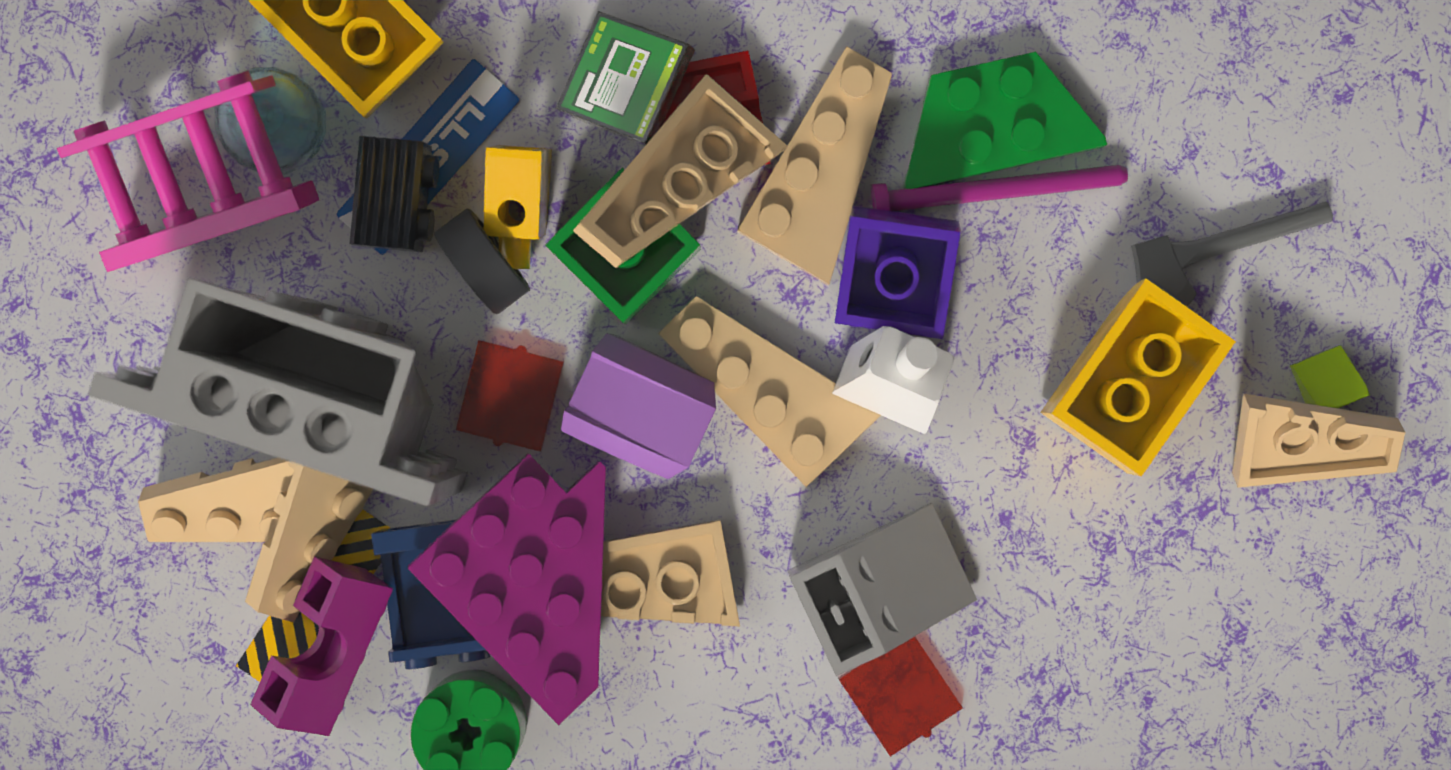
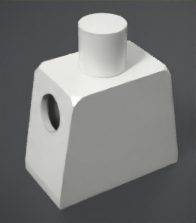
(895, 376)

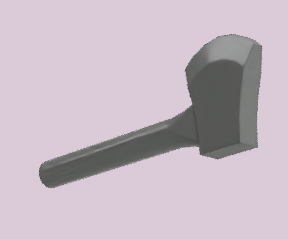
(1164, 260)

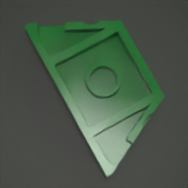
(996, 121)

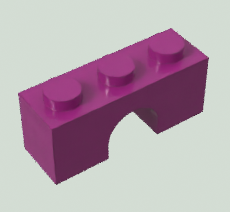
(312, 688)

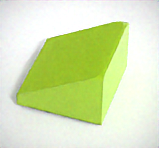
(1329, 379)

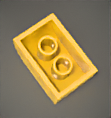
(355, 44)
(1138, 377)

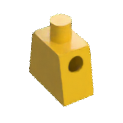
(519, 176)

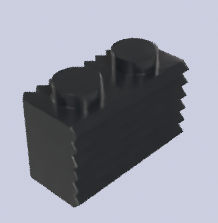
(393, 194)

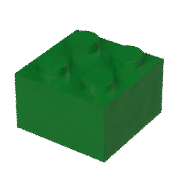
(635, 281)

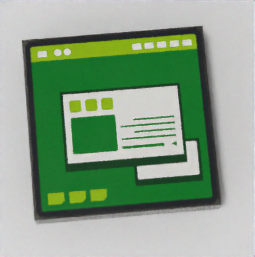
(625, 78)

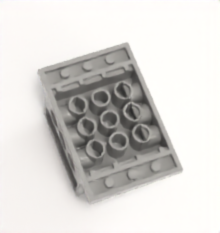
(293, 386)

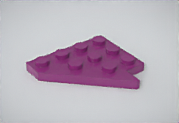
(529, 580)

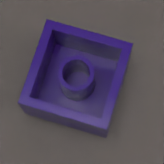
(897, 271)

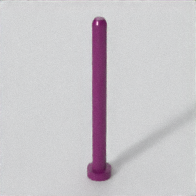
(997, 188)

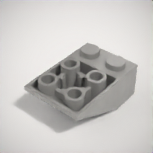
(882, 588)

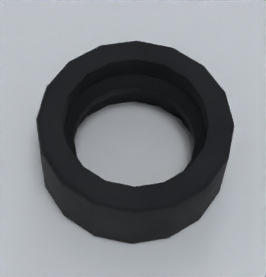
(480, 262)

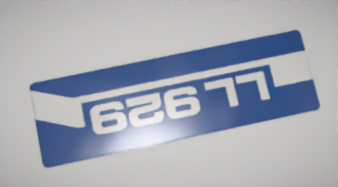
(456, 124)

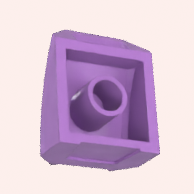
(640, 407)

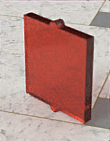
(510, 395)
(901, 695)

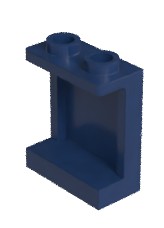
(417, 620)

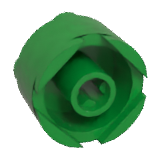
(486, 704)

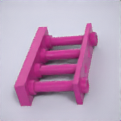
(182, 224)

